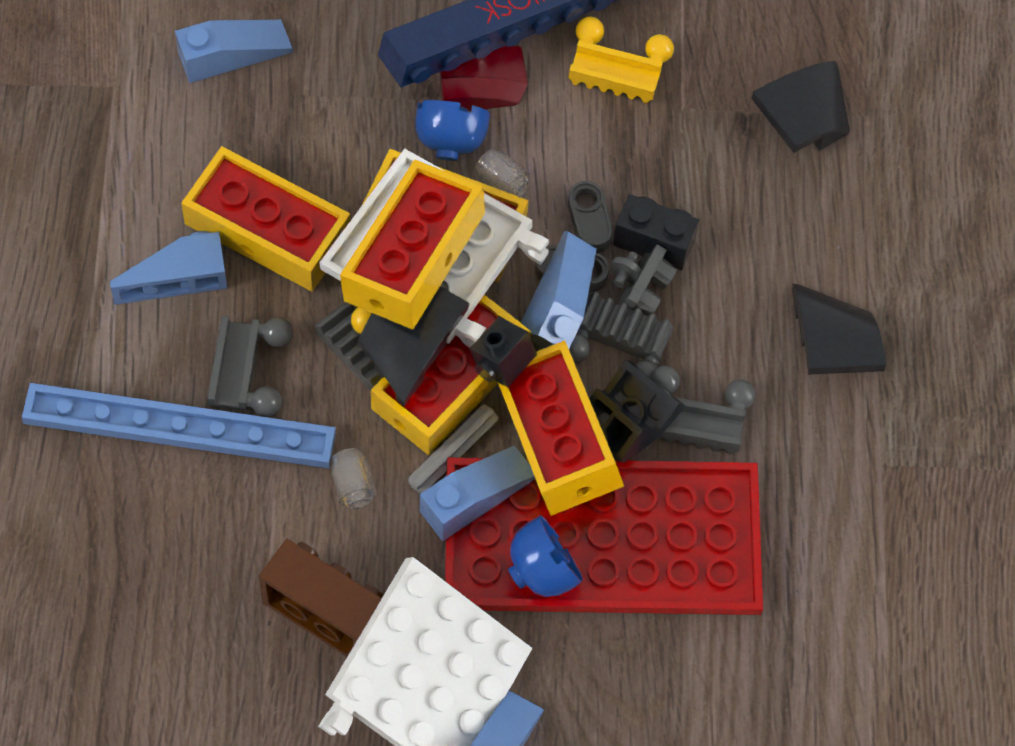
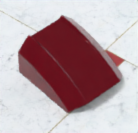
(488, 81)

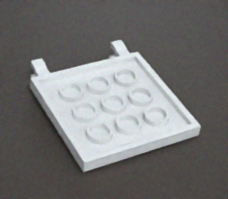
(477, 265)
(425, 666)

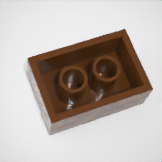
(317, 596)

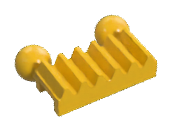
(615, 68)

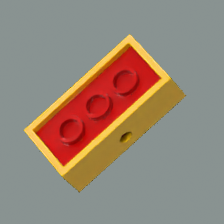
(264, 217)
(413, 244)
(448, 389)
(560, 431)

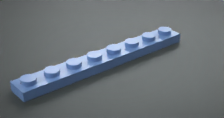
(179, 425)

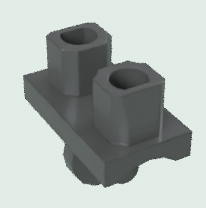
(650, 268)

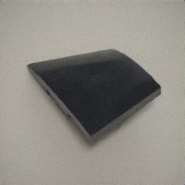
(806, 106)
(837, 334)
(406, 353)
(633, 411)

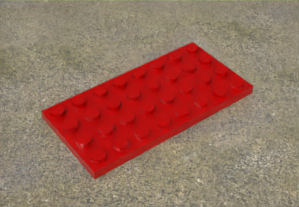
(662, 544)

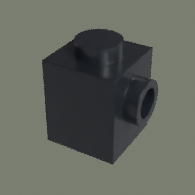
(502, 352)

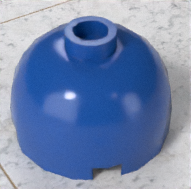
(450, 128)
(542, 561)

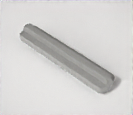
(455, 446)

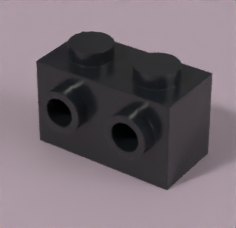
(647, 224)

